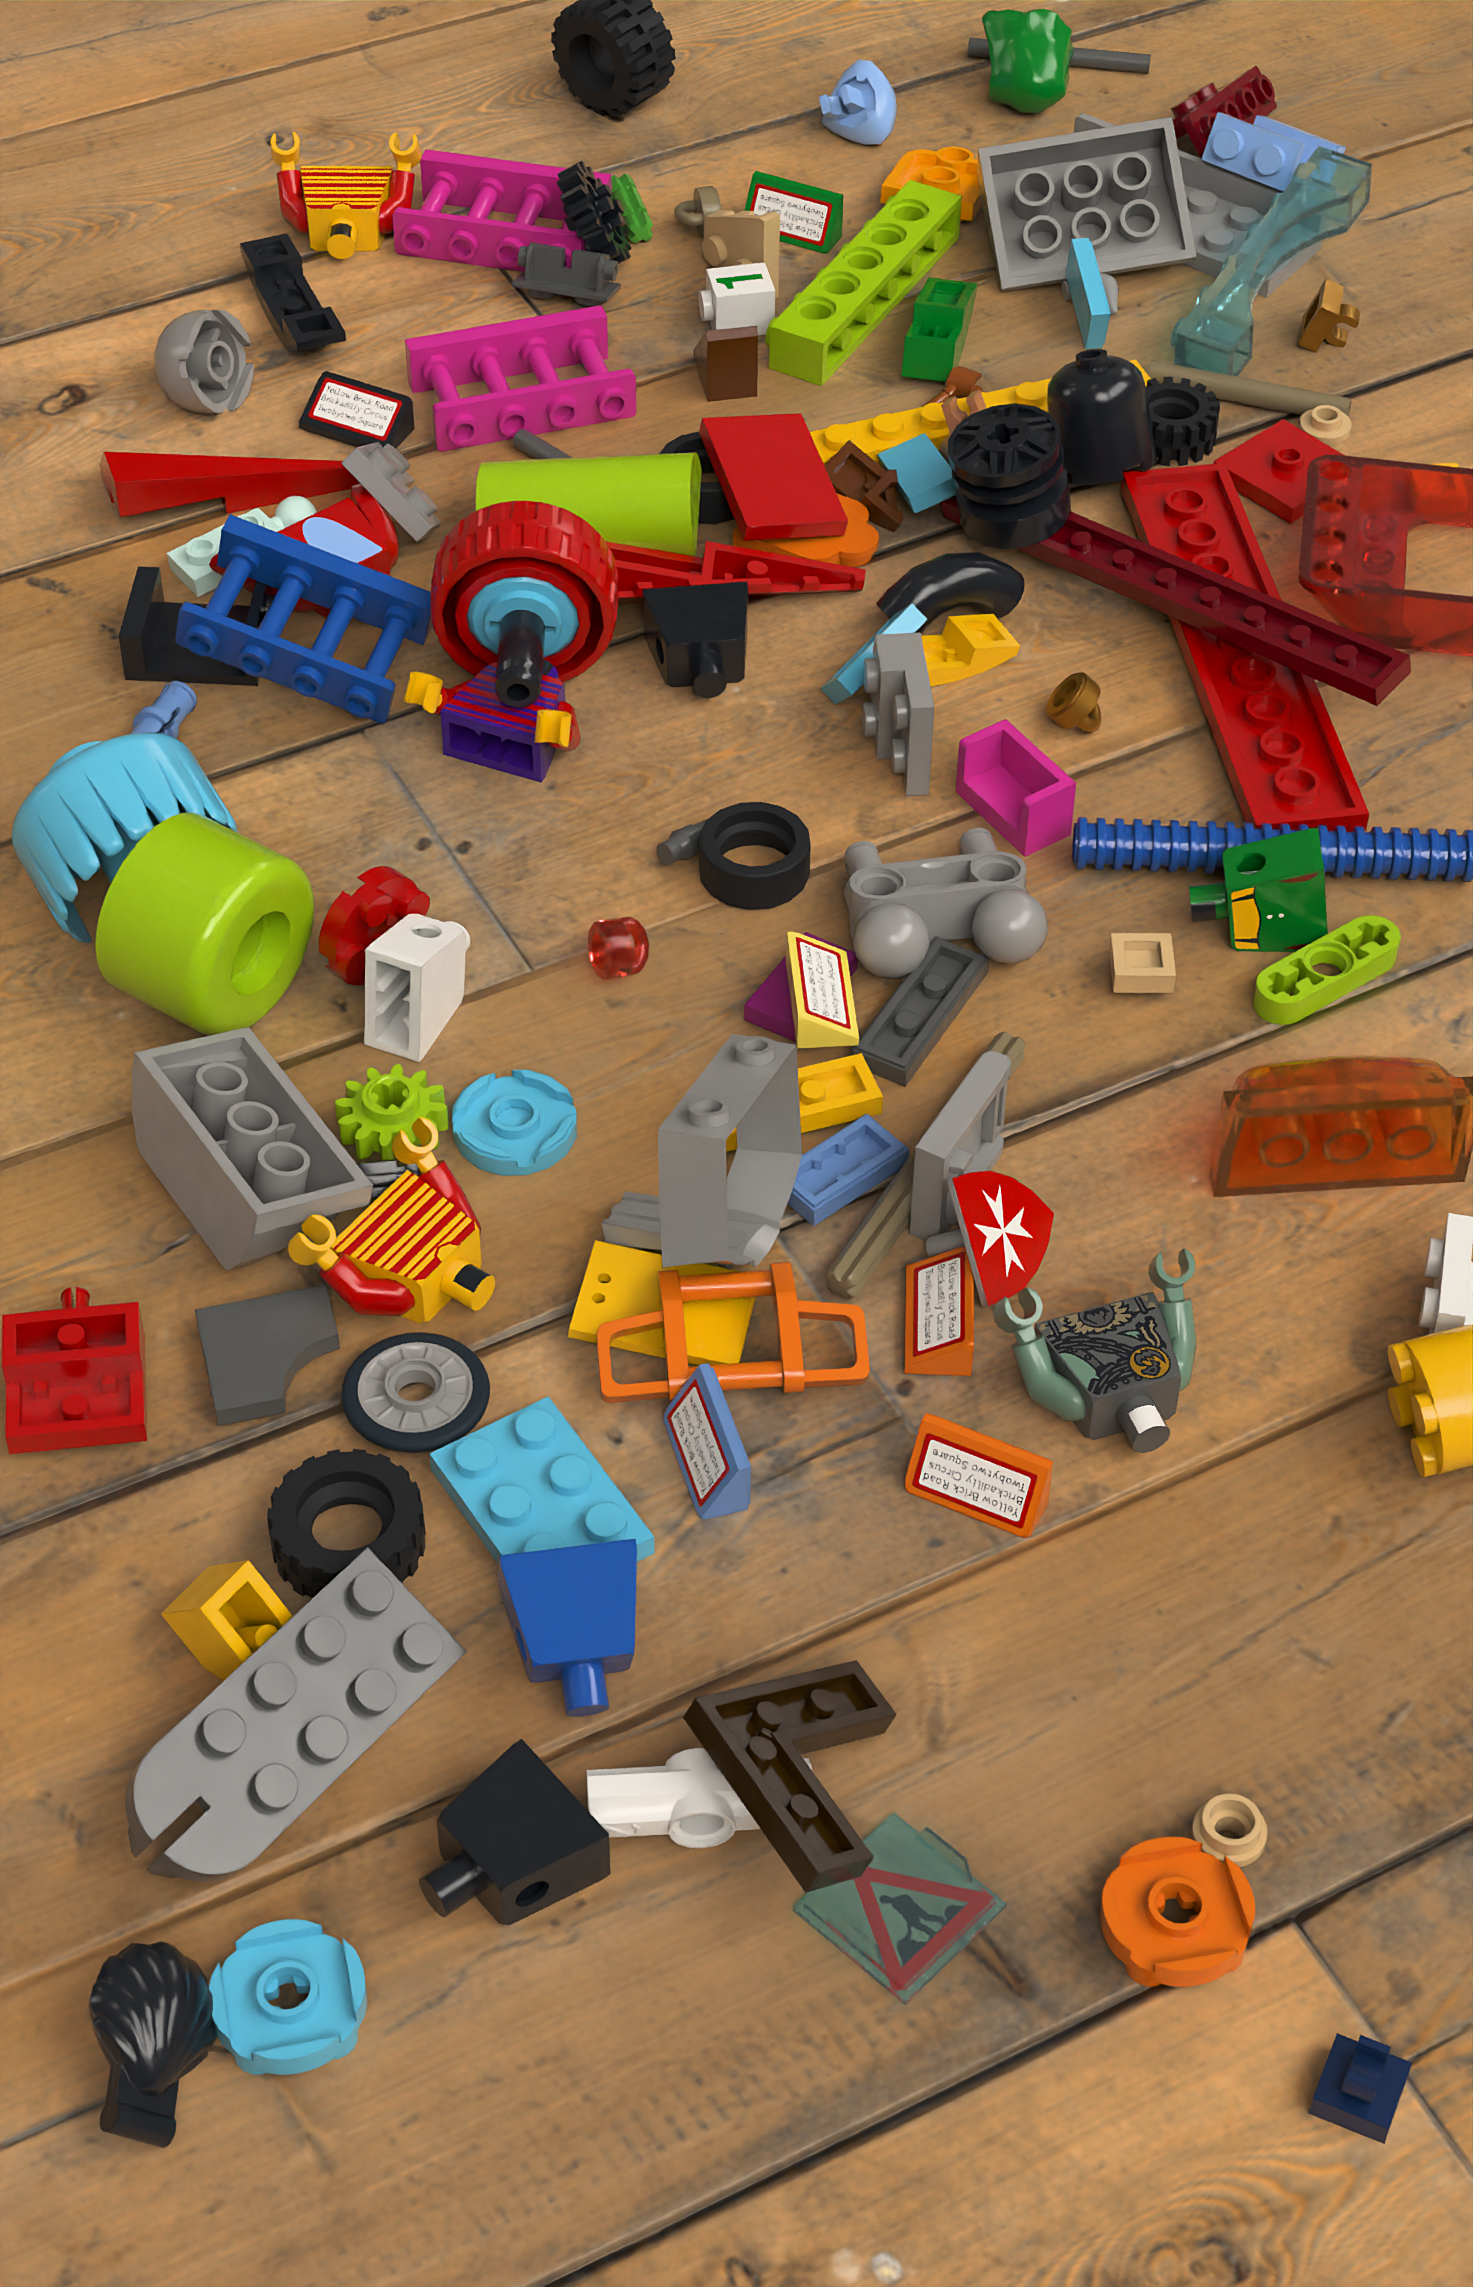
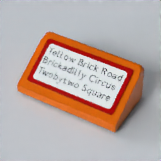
(940, 1315)
(979, 1476)

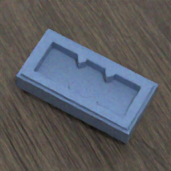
(845, 1168)

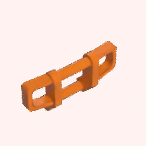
(784, 1373)

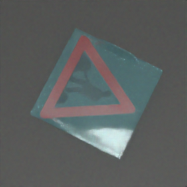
(905, 1910)

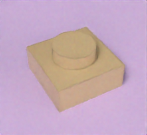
(1142, 963)

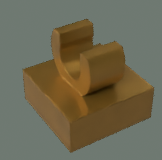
(1323, 315)

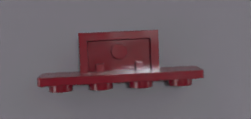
(1242, 99)

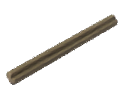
(893, 1209)

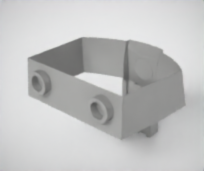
(698, 1210)

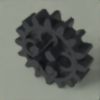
(593, 212)

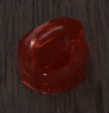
(612, 947)

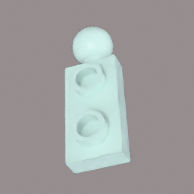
(192, 559)

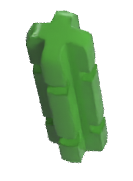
(636, 217)

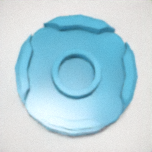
(514, 1123)

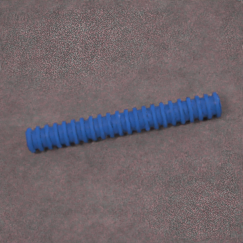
(1341, 850)

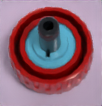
(524, 589)

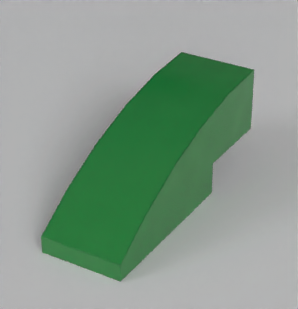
(938, 329)

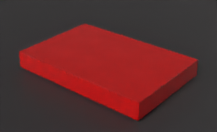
(773, 476)

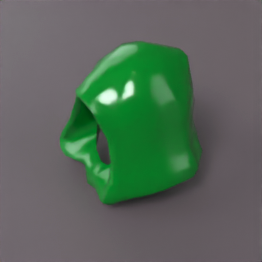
(1028, 58)

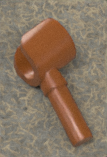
(959, 384)

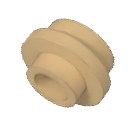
(1326, 425)
(1233, 1814)

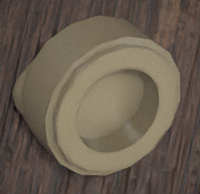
(704, 203)

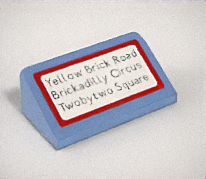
(708, 1446)

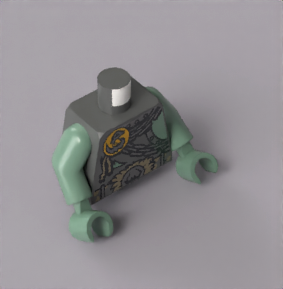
(1111, 1363)

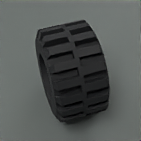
(613, 53)

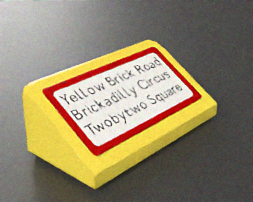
(820, 993)

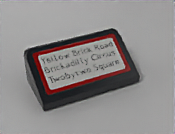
(357, 412)

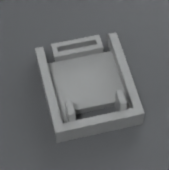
(959, 1142)

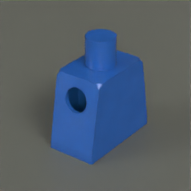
(573, 1616)

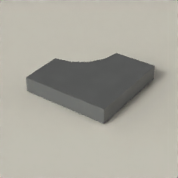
(259, 1347)

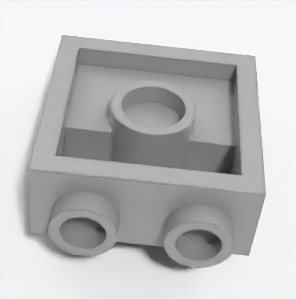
(900, 708)

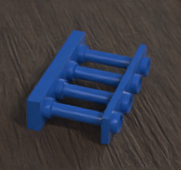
(321, 578)

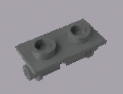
(584, 280)

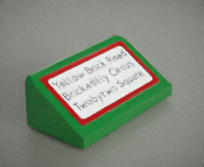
(807, 213)

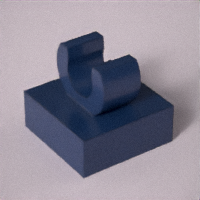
(1360, 2086)

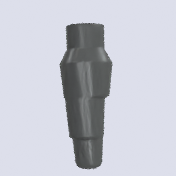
(681, 844)

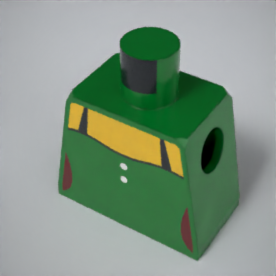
(1268, 894)

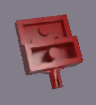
(74, 1376)

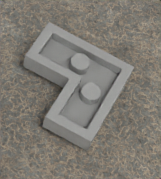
(385, 477)

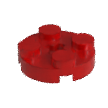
(365, 916)

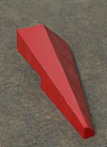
(163, 481)
(721, 563)

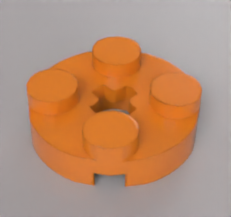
(1167, 1951)

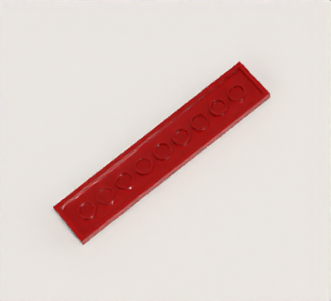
(1261, 713)

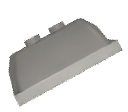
(238, 1145)

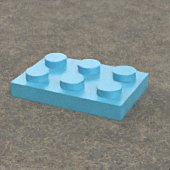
(535, 1486)

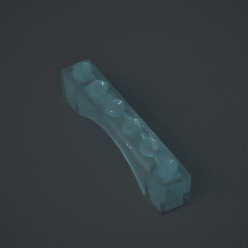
(1316, 205)

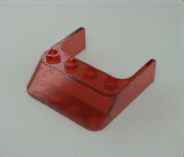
(1358, 547)

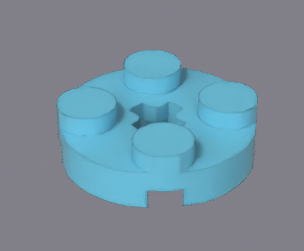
(298, 2038)

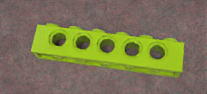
(863, 283)

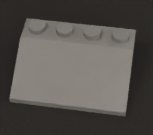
(1097, 184)

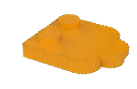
(945, 169)

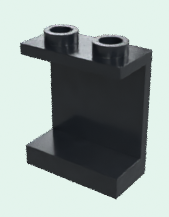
(150, 635)

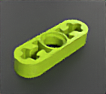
(1314, 990)

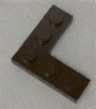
(758, 1746)

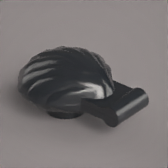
(153, 2028)

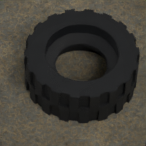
(338, 1481)

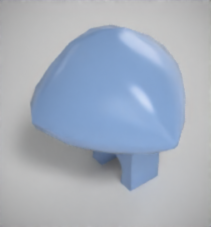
(861, 105)

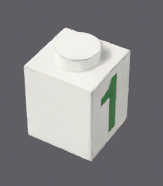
(738, 297)

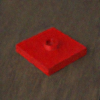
(1275, 467)

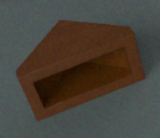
(728, 363)

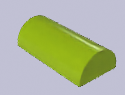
(625, 498)

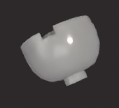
(204, 362)

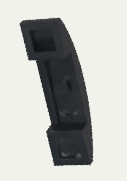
(286, 295)

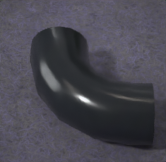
(956, 582)

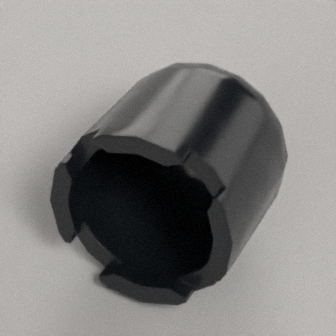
(1101, 417)

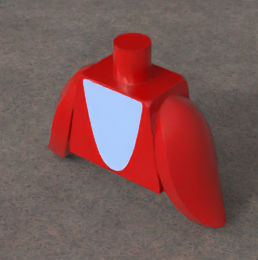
(351, 529)

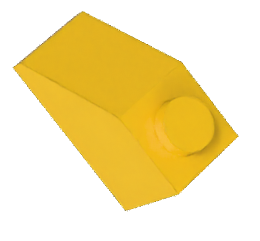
(226, 1616)

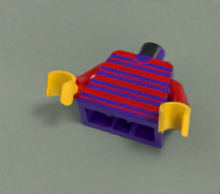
(496, 735)

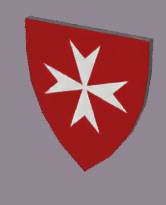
(1002, 1231)

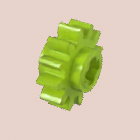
(384, 1107)

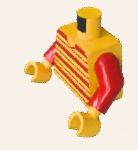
(344, 205)
(408, 1247)

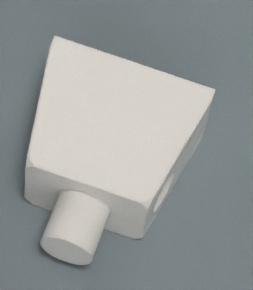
(413, 984)

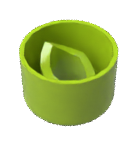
(204, 924)

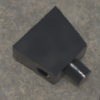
(698, 634)
(515, 1842)

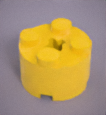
(1435, 1397)

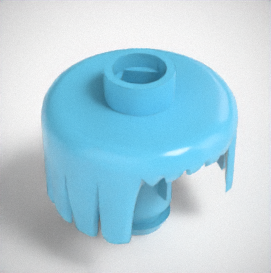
(100, 807)

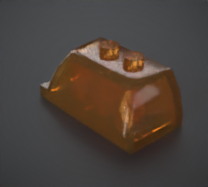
(1342, 1126)

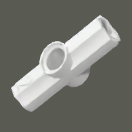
(678, 1799)

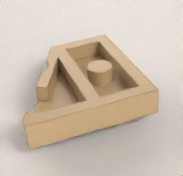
(743, 240)

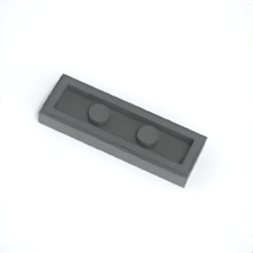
(921, 1011)

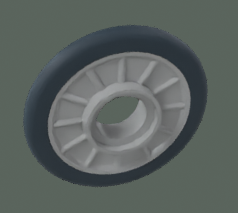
(425, 1425)

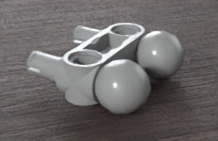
(969, 895)

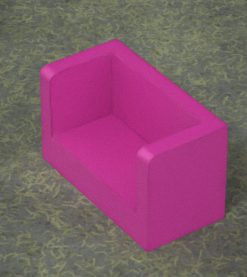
(1015, 787)

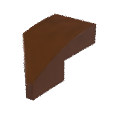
(866, 481)

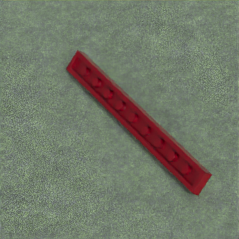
(1221, 607)

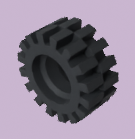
(1182, 420)

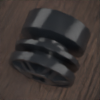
(1009, 476)

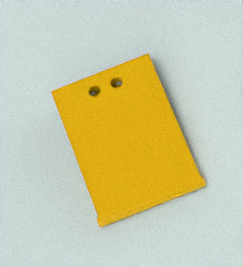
(712, 1327)

